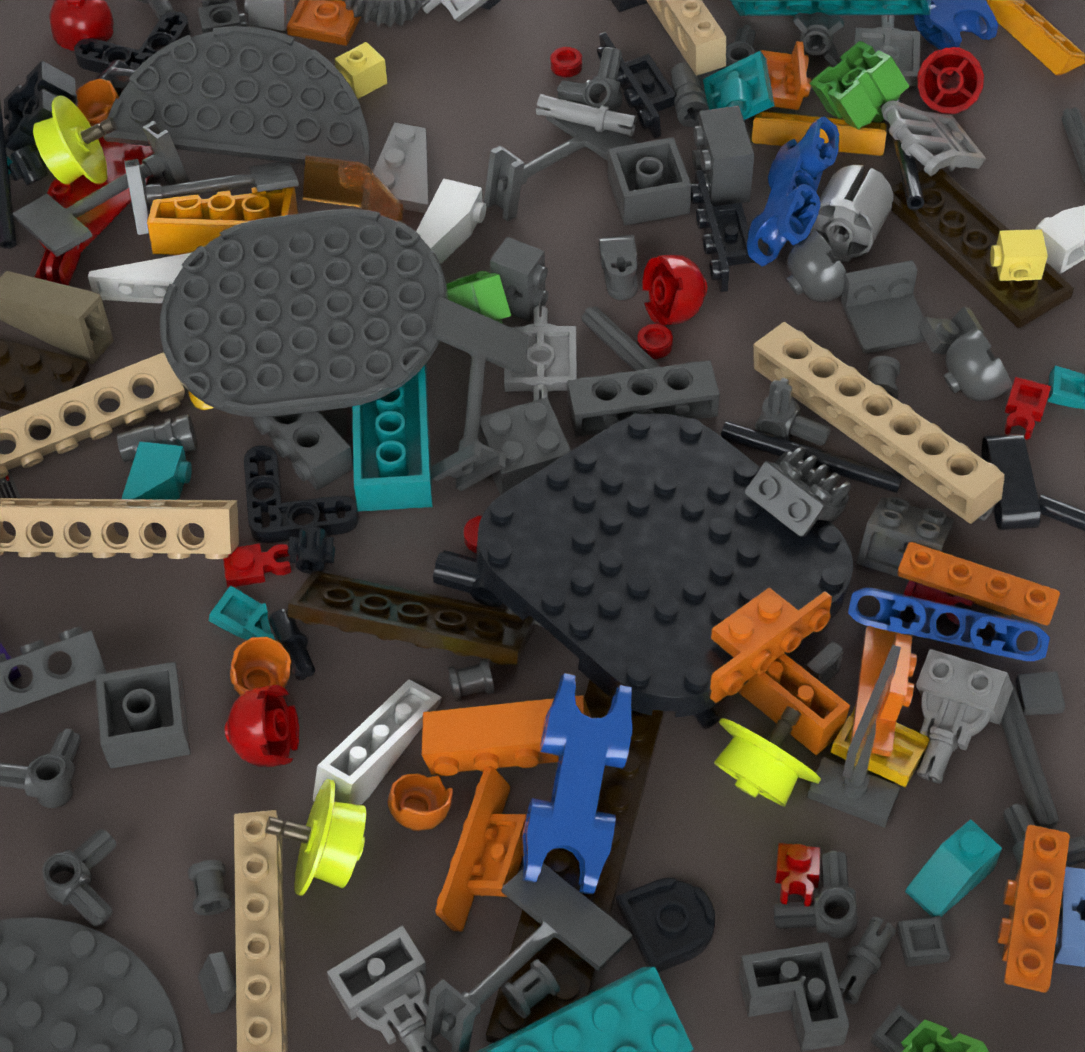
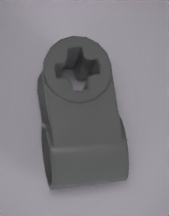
(619, 265)

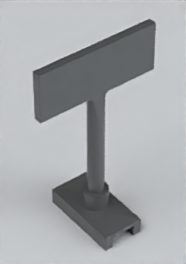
(509, 173)
(264, 176)
(58, 226)
(485, 342)
(849, 785)
(562, 915)

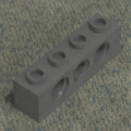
(676, 390)
(310, 444)
(84, 667)

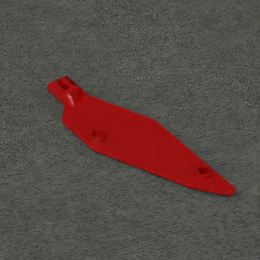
(62, 268)

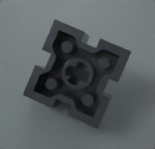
(34, 103)

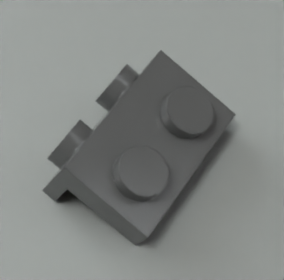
(790, 499)

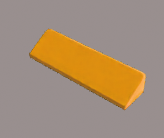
(1037, 35)
(779, 128)

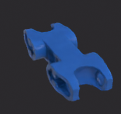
(952, 17)
(793, 194)
(967, 634)
(571, 815)

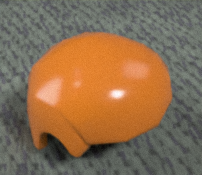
(96, 100)
(259, 664)
(419, 801)

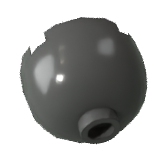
(815, 270)
(975, 369)

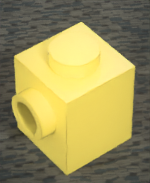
(362, 69)
(1019, 255)

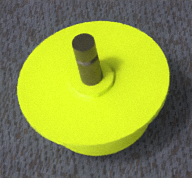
(71, 144)
(761, 763)
(329, 840)

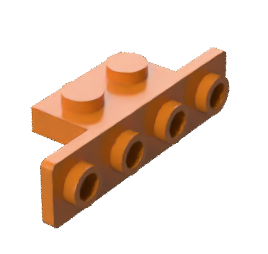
(978, 583)
(760, 635)
(874, 654)
(485, 854)
(1034, 909)

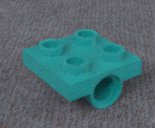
(741, 85)

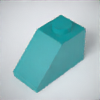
(158, 472)
(954, 869)

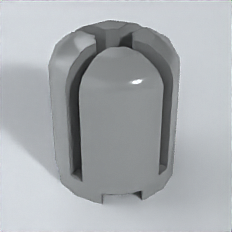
(856, 210)

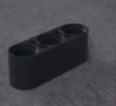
(1019, 500)

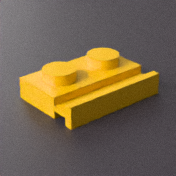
(902, 762)

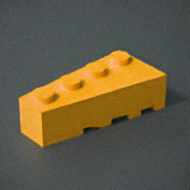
(188, 222)

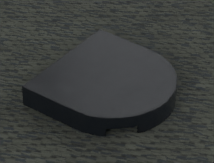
(668, 921)

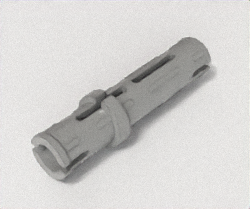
(583, 114)

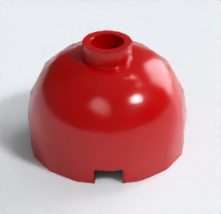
(80, 20)
(950, 80)
(674, 289)
(263, 727)

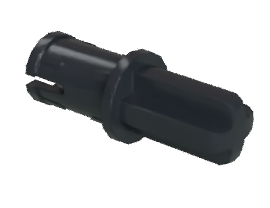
(294, 643)

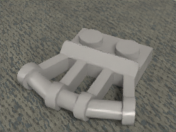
(931, 133)

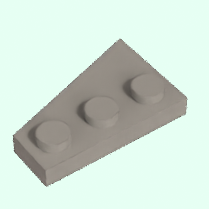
(404, 166)

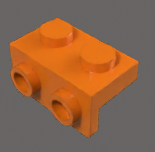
(788, 76)

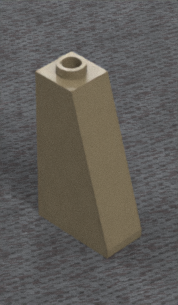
(56, 314)

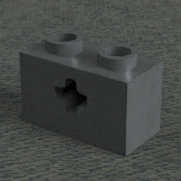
(522, 276)

